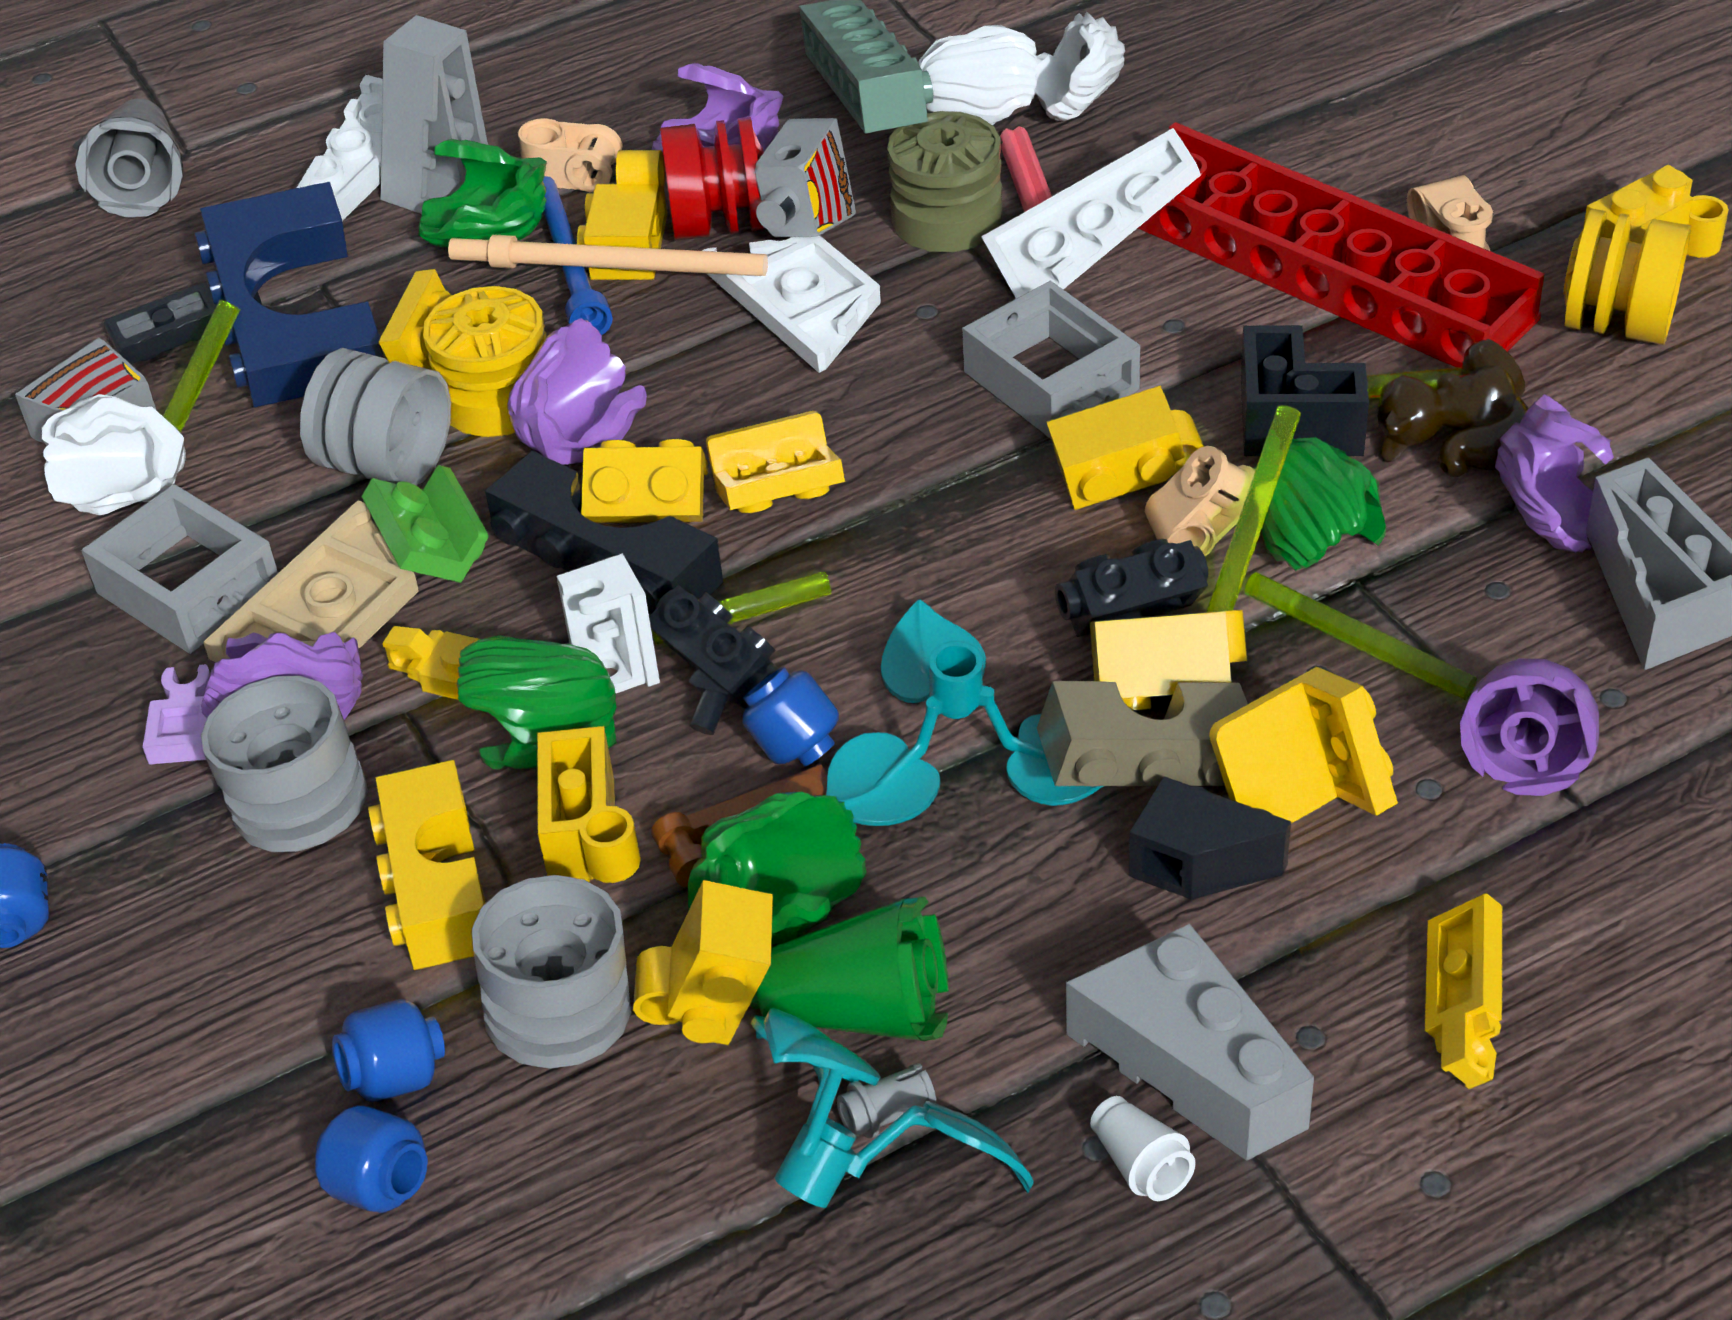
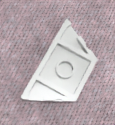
(807, 297)

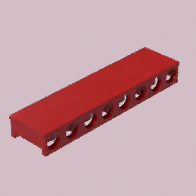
(1347, 254)

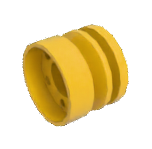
(1626, 276)
(481, 348)

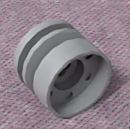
(375, 417)
(285, 763)
(552, 971)

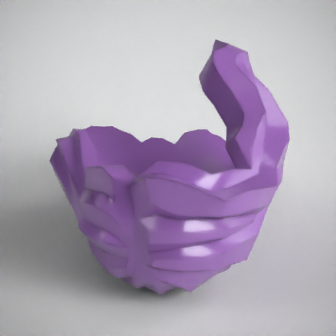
(727, 100)
(571, 396)
(1543, 468)
(260, 658)

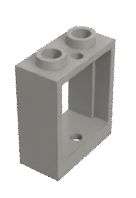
(1105, 368)
(190, 610)

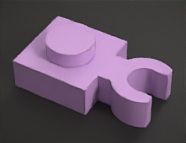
(176, 722)

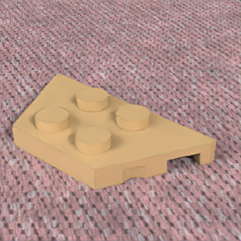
(336, 585)

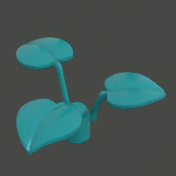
(944, 667)
(823, 1146)

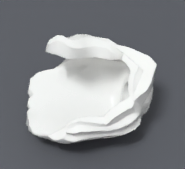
(1080, 68)
(982, 72)
(110, 454)

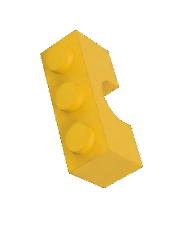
(423, 823)

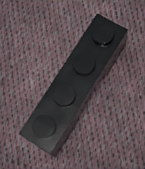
(540, 512)

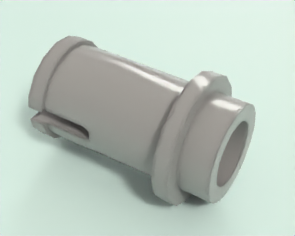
(871, 1107)

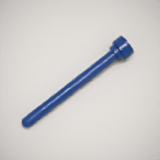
(584, 301)

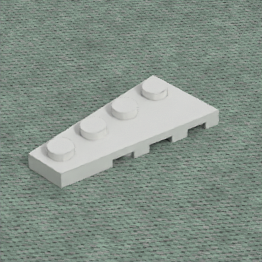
(353, 151)
(1090, 217)

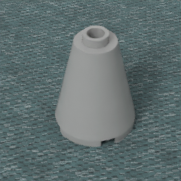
(130, 160)

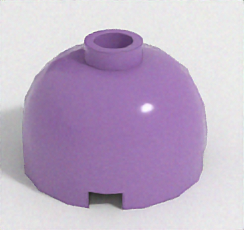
(1531, 726)

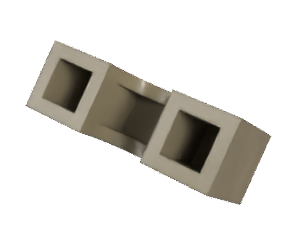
(1102, 742)

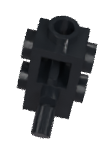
(1144, 585)
(723, 658)

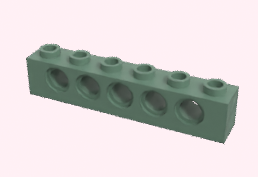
(865, 65)

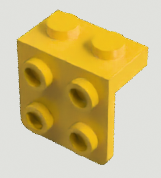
(1305, 749)

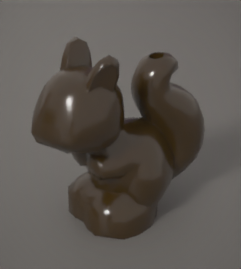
(1477, 404)

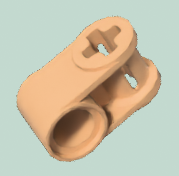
(569, 151)
(1452, 208)
(1198, 500)

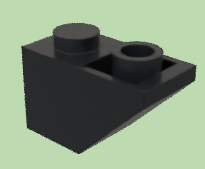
(1205, 842)

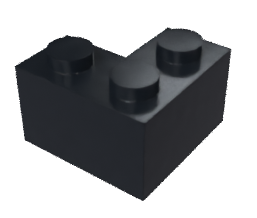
(1327, 395)

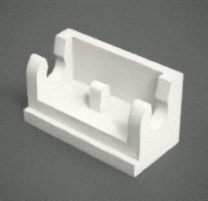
(610, 617)

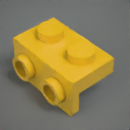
(404, 333)
(773, 462)
(643, 482)

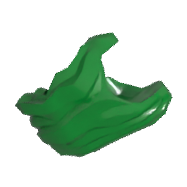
(497, 197)
(1318, 501)
(534, 691)
(790, 848)

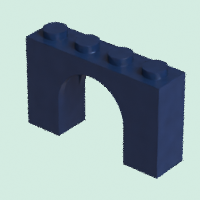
(250, 245)

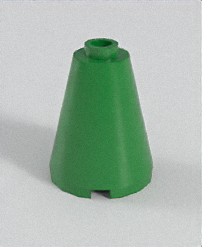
(864, 974)

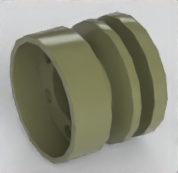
(945, 181)

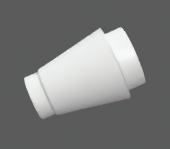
(1146, 1151)

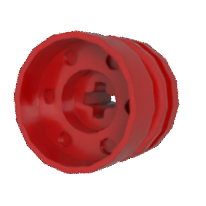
(711, 177)

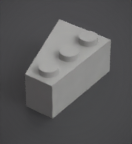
(426, 100)
(1661, 562)
(1195, 1037)

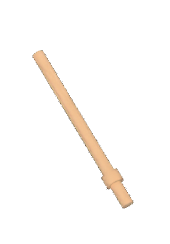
(507, 251)

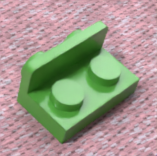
(428, 528)

